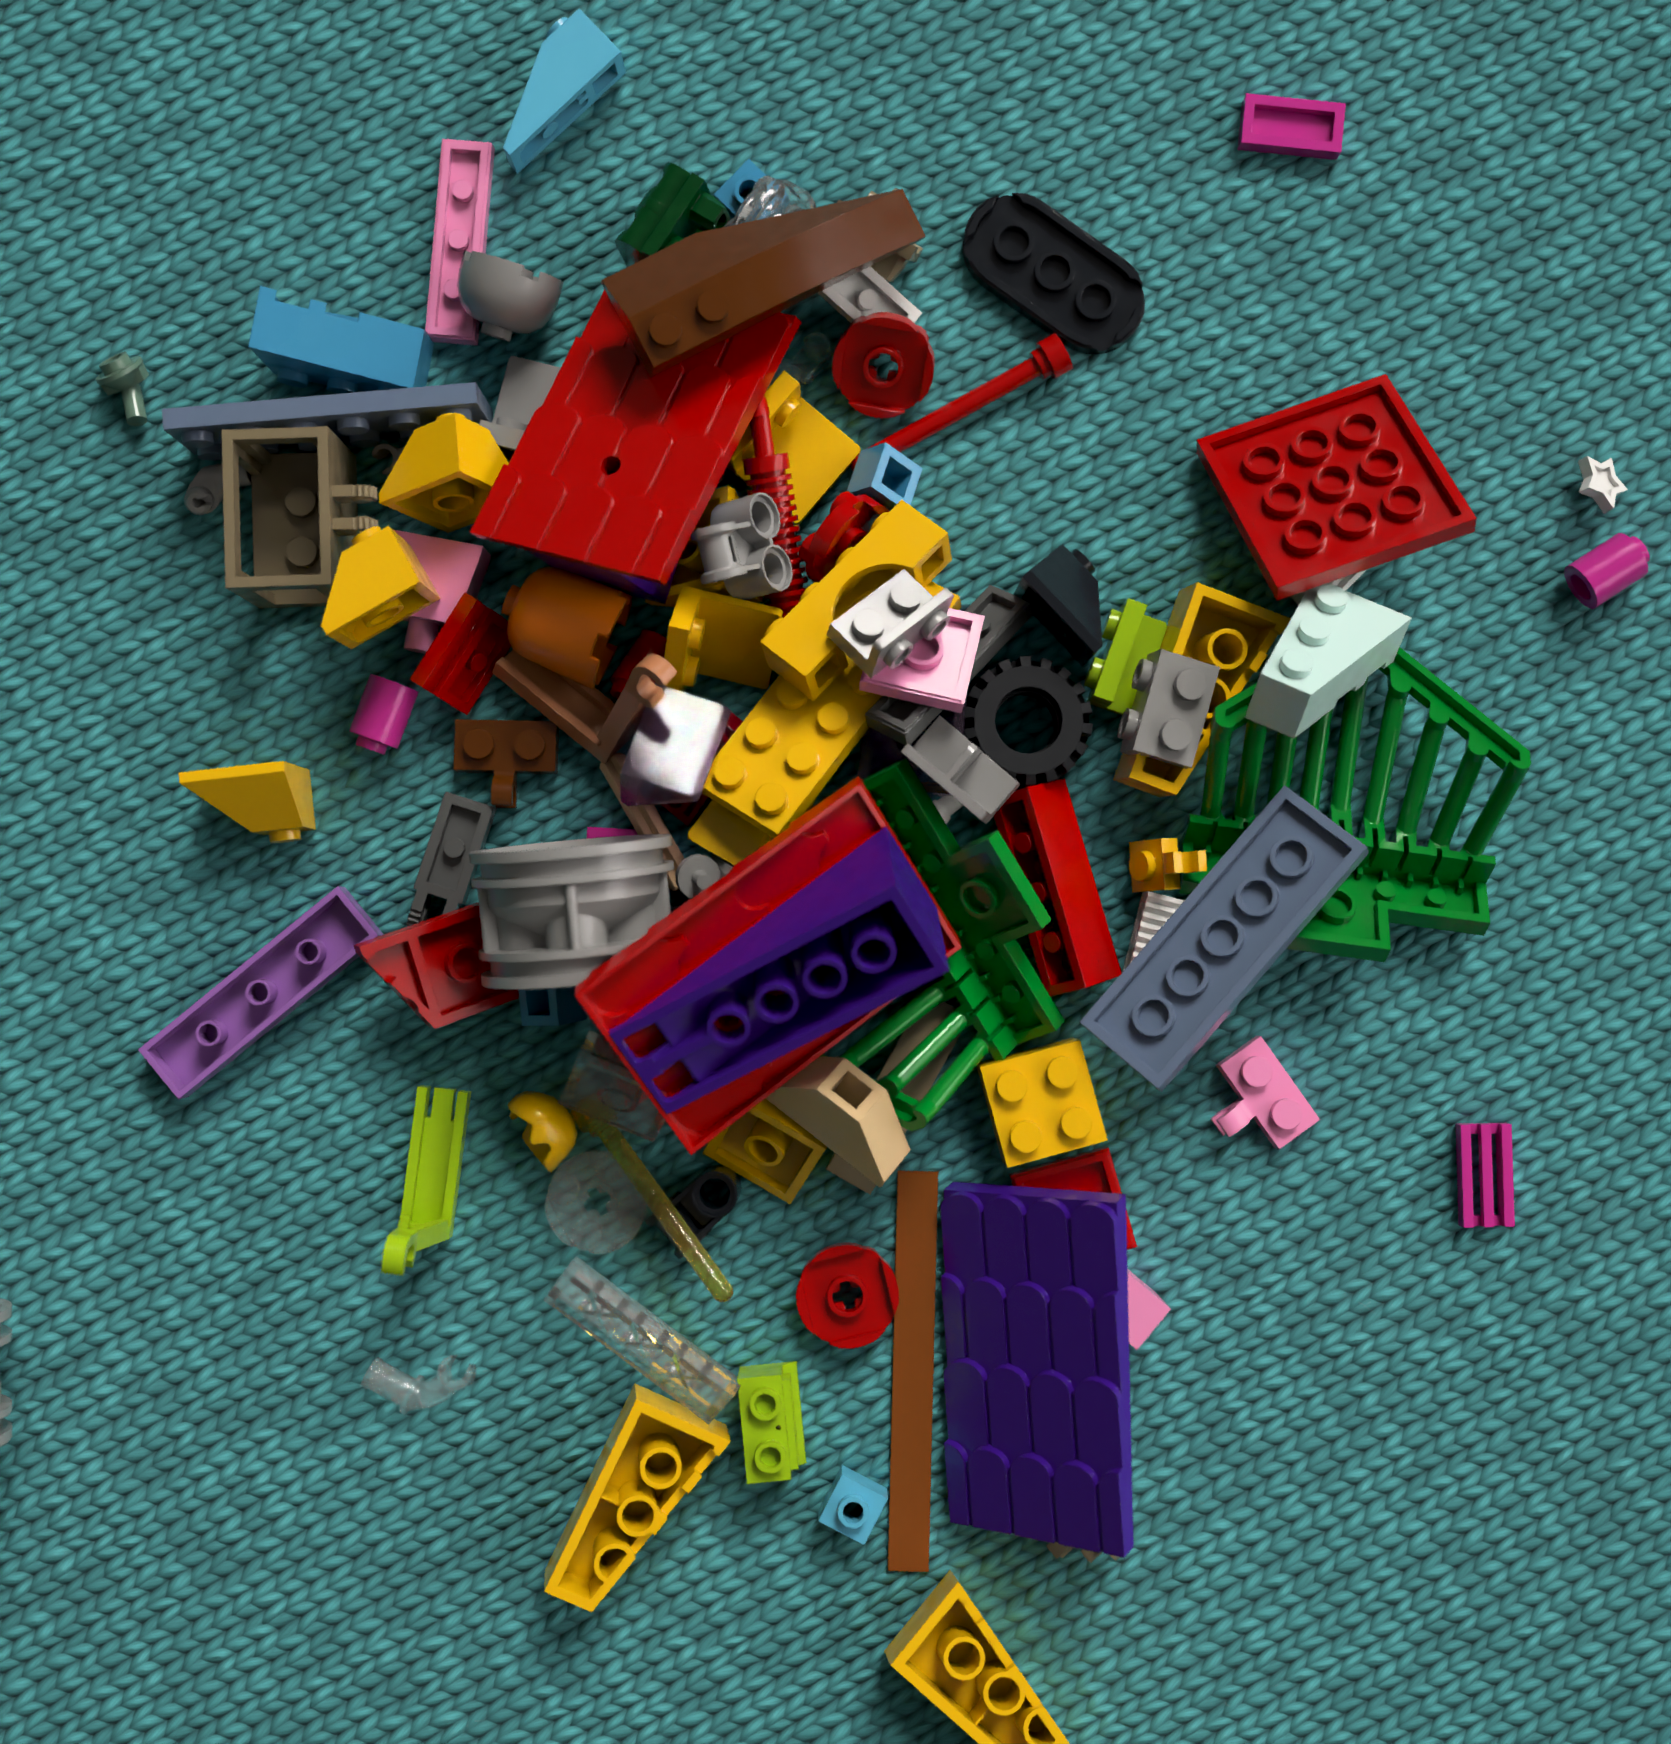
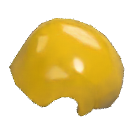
(549, 1126)

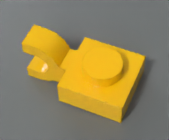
(1158, 864)

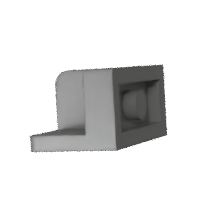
(962, 769)

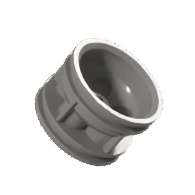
(566, 906)

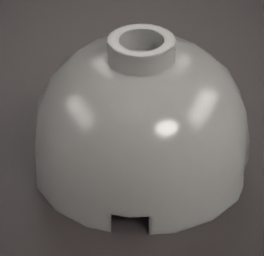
(505, 295)

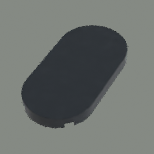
(1053, 273)

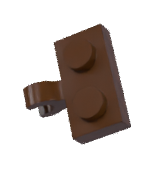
(506, 750)

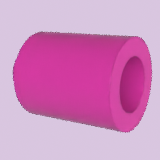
(1607, 569)
(382, 714)

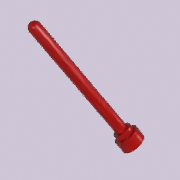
(1046, 360)

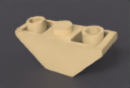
(846, 1114)

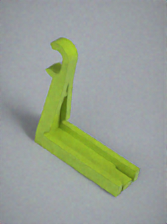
(430, 1177)

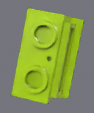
(771, 1421)

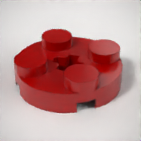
(907, 347)
(843, 528)
(831, 1319)

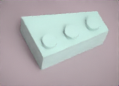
(1322, 656)

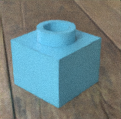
(849, 1488)

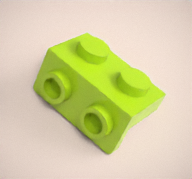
(1129, 639)

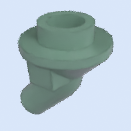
(123, 375)

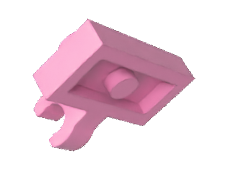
(1263, 1094)

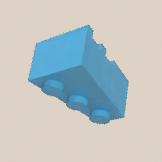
(337, 348)

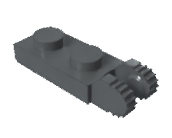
(446, 866)

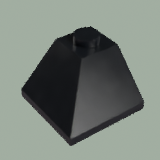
(1066, 601)

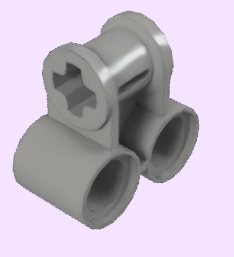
(741, 548)

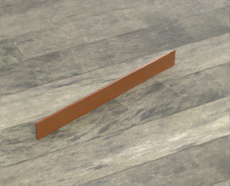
(913, 1371)

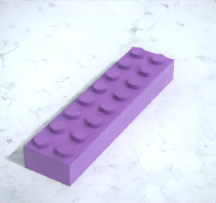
(259, 993)

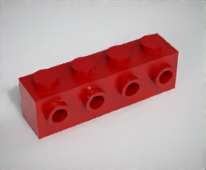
(1048, 845)

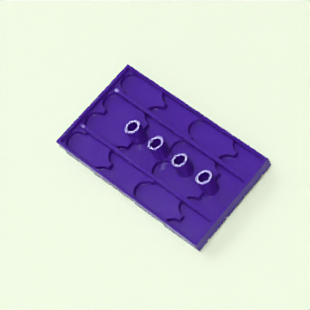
(1038, 1364)

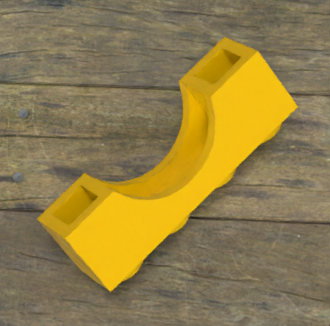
(896, 541)

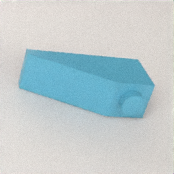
(567, 77)

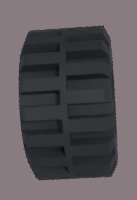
(1051, 688)

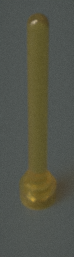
(659, 1204)

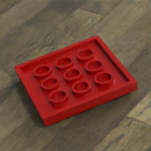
(1334, 486)

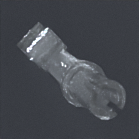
(413, 1392)

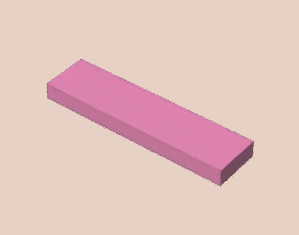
(458, 227)

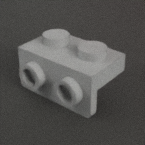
(1168, 708)

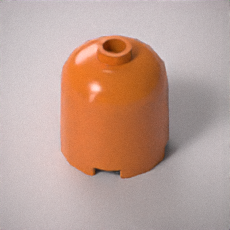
(565, 623)

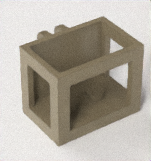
(299, 514)

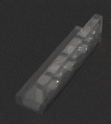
(643, 1340)

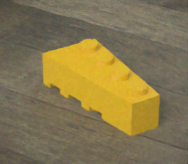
(1217, 632)
(636, 1482)
(968, 1673)

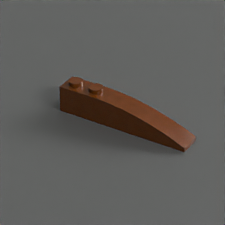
(750, 271)

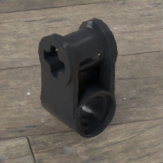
(696, 1208)

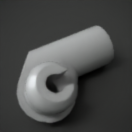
(207, 489)

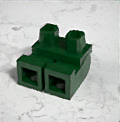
(669, 214)

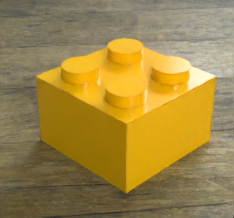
(1041, 1102)

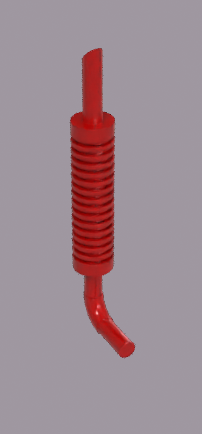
(770, 477)

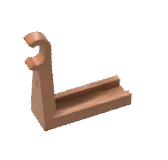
(586, 712)

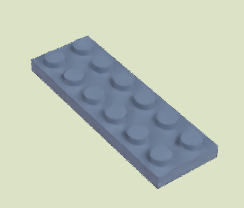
(353, 417)
(1224, 937)

